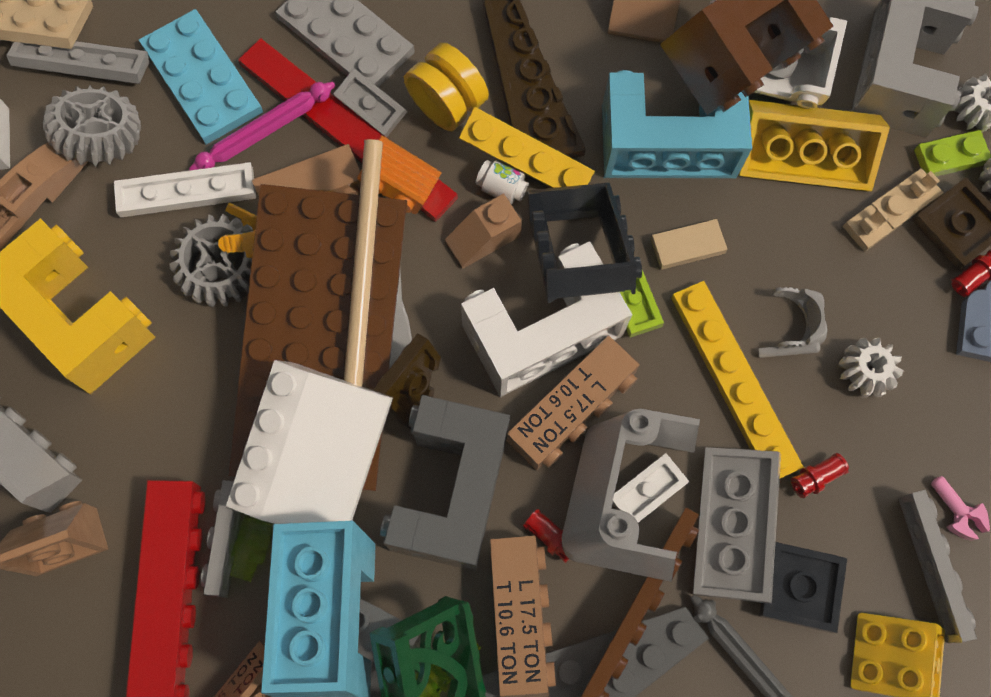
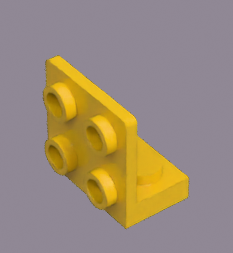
(897, 656)

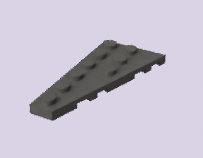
(661, 647)

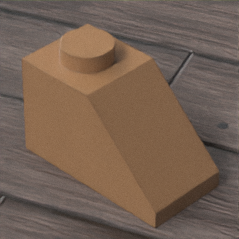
(484, 231)

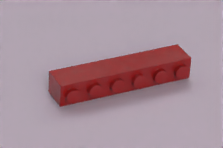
(165, 590)

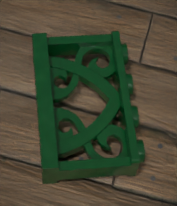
(457, 657)

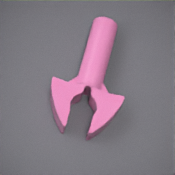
(961, 511)

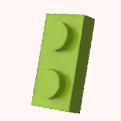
(953, 153)
(643, 309)

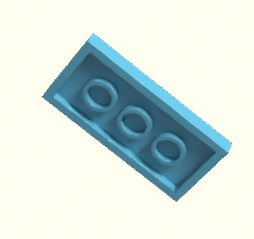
(201, 76)

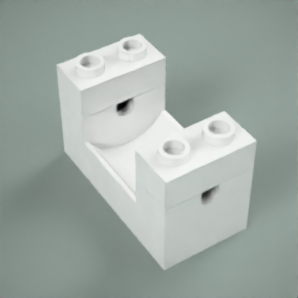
(525, 355)

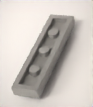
(82, 60)
(942, 581)

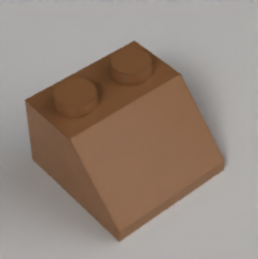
(644, 19)

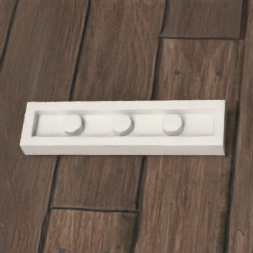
(184, 189)

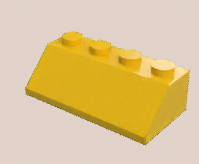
(815, 145)

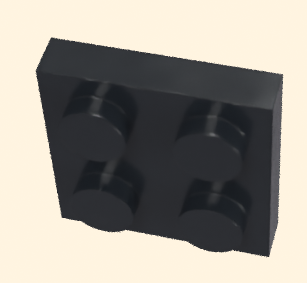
(806, 588)

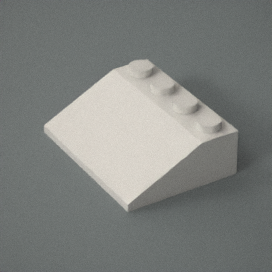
(308, 448)

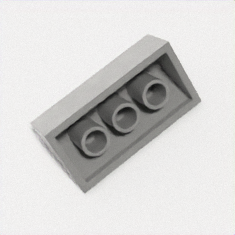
(30, 468)

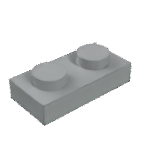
(370, 102)

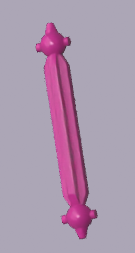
(263, 126)

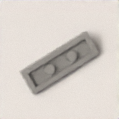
(220, 540)

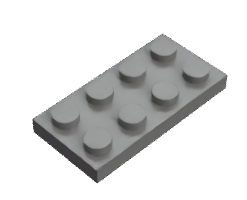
(348, 36)
(737, 524)

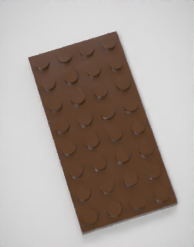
(304, 295)

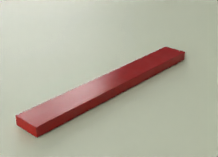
(329, 116)

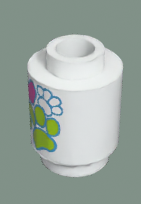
(499, 178)

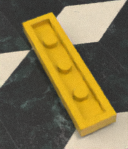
(523, 151)

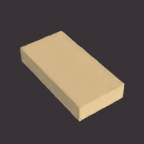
(688, 244)

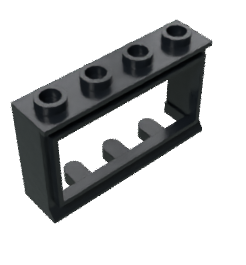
(577, 203)

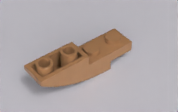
(29, 184)

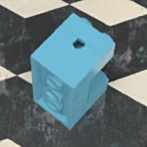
(670, 145)
(317, 611)

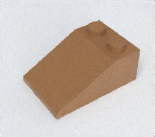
(53, 540)

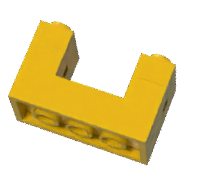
(94, 345)

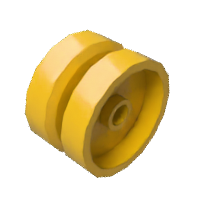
(446, 86)

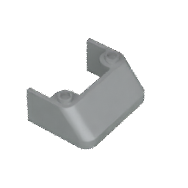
(610, 536)

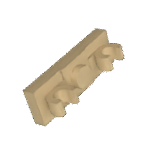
(893, 209)

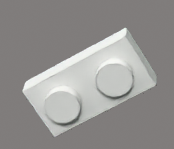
(650, 488)

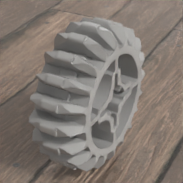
(91, 125)
(199, 282)

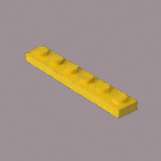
(734, 375)

